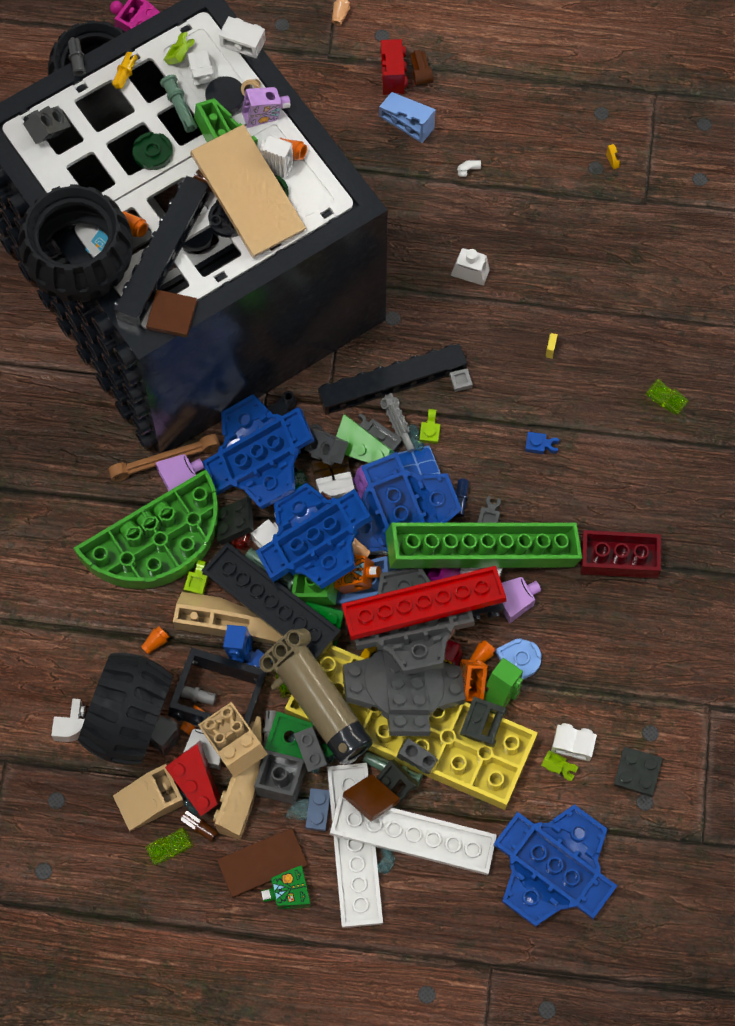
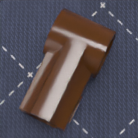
(421, 71)

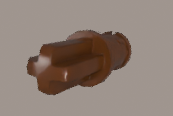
(198, 825)

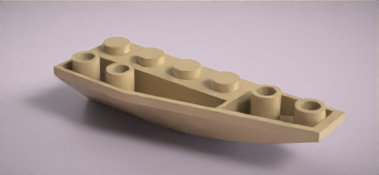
(213, 614)
(239, 796)

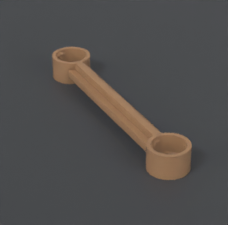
(122, 471)

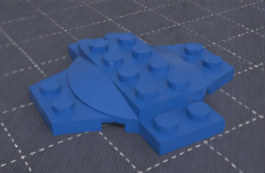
(258, 451)
(403, 497)
(314, 536)
(554, 865)

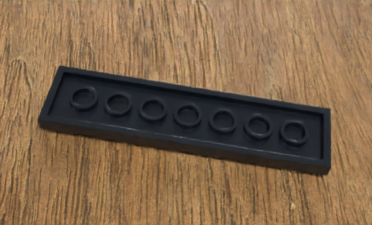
(269, 599)

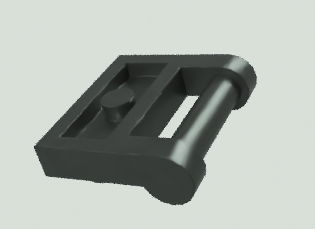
(477, 718)
(393, 775)

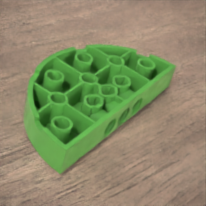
(156, 540)

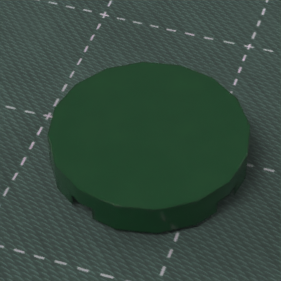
(152, 151)

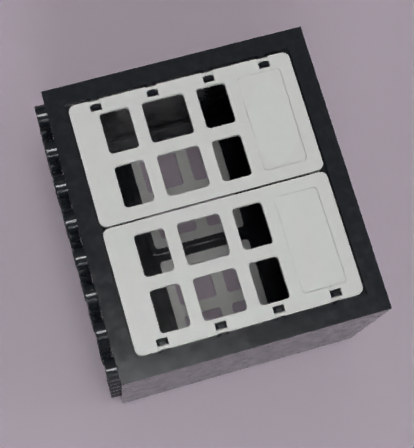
(271, 309)

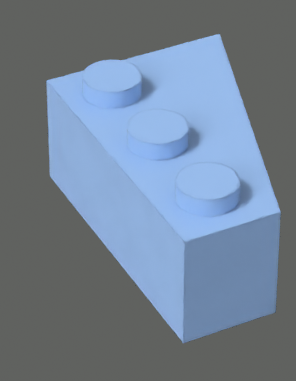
(408, 116)

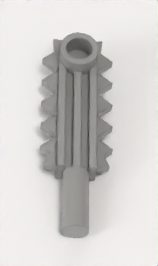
(391, 405)

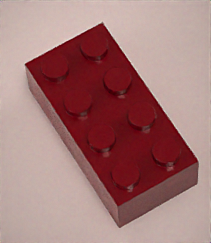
(620, 554)

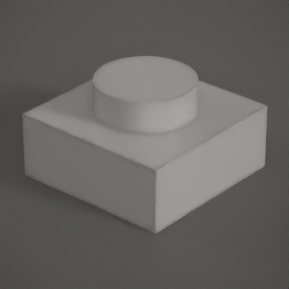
(460, 380)

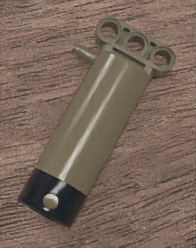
(316, 695)

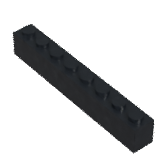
(162, 251)
(391, 379)

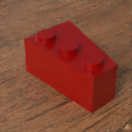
(393, 66)
(194, 778)

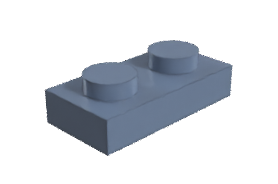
(318, 810)

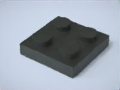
(234, 520)
(637, 771)

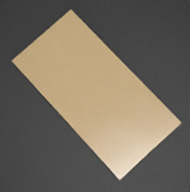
(247, 190)

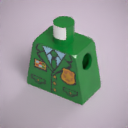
(288, 890)

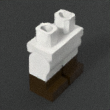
(342, 478)

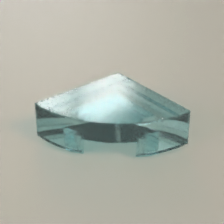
(188, 804)
(299, 810)

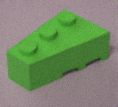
(214, 120)
(361, 443)
(504, 684)

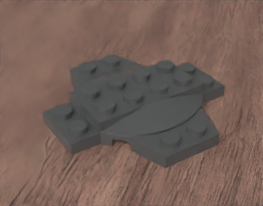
(419, 645)
(401, 698)

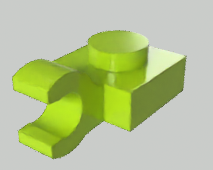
(178, 51)
(430, 431)
(196, 581)
(557, 763)

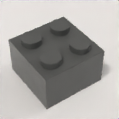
(280, 777)

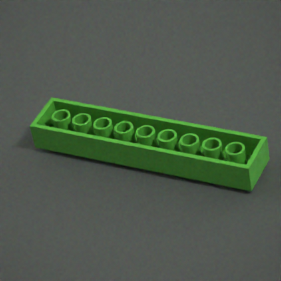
(483, 545)

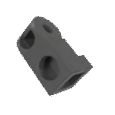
(417, 756)

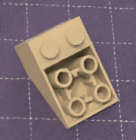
(232, 739)
(148, 798)

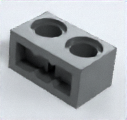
(46, 124)
(327, 447)
(165, 735)
(311, 749)

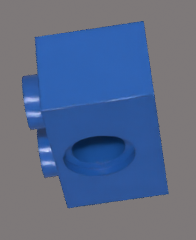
(238, 643)

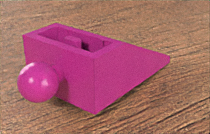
(132, 13)

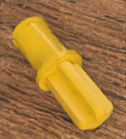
(124, 70)

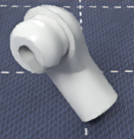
(468, 165)

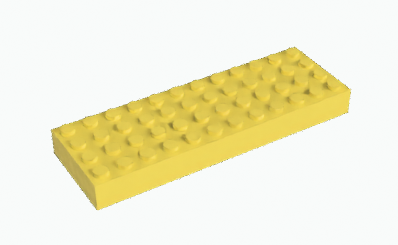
(462, 762)

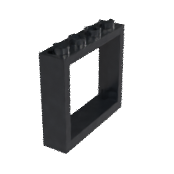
(220, 665)

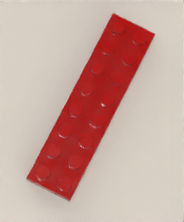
(423, 602)

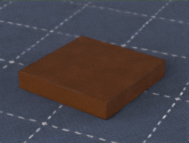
(171, 313)
(371, 797)

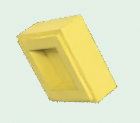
(551, 345)

